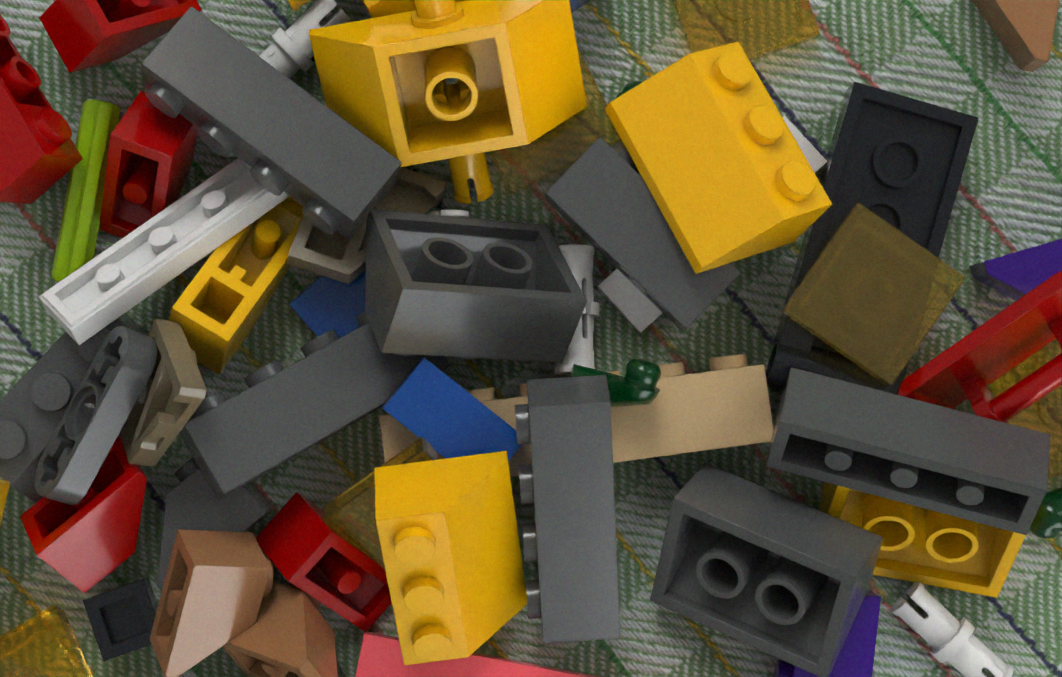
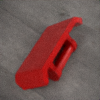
(991, 352)

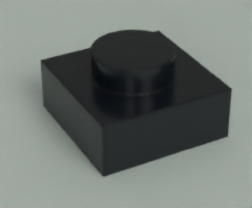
(122, 618)

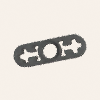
(95, 415)

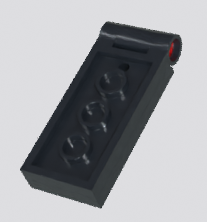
(905, 168)

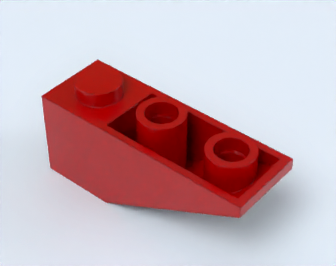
(33, 136)

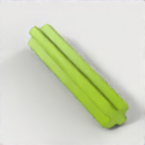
(85, 189)

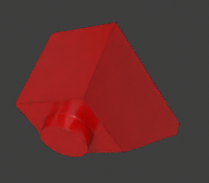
(107, 30)
(144, 166)
(96, 533)
(325, 563)

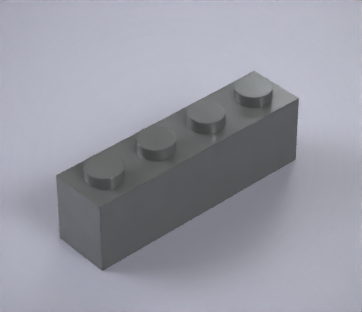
(268, 124)
(294, 406)
(910, 451)
(573, 508)

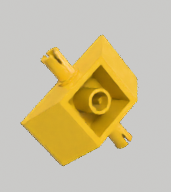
(512, 68)

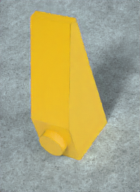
(237, 285)

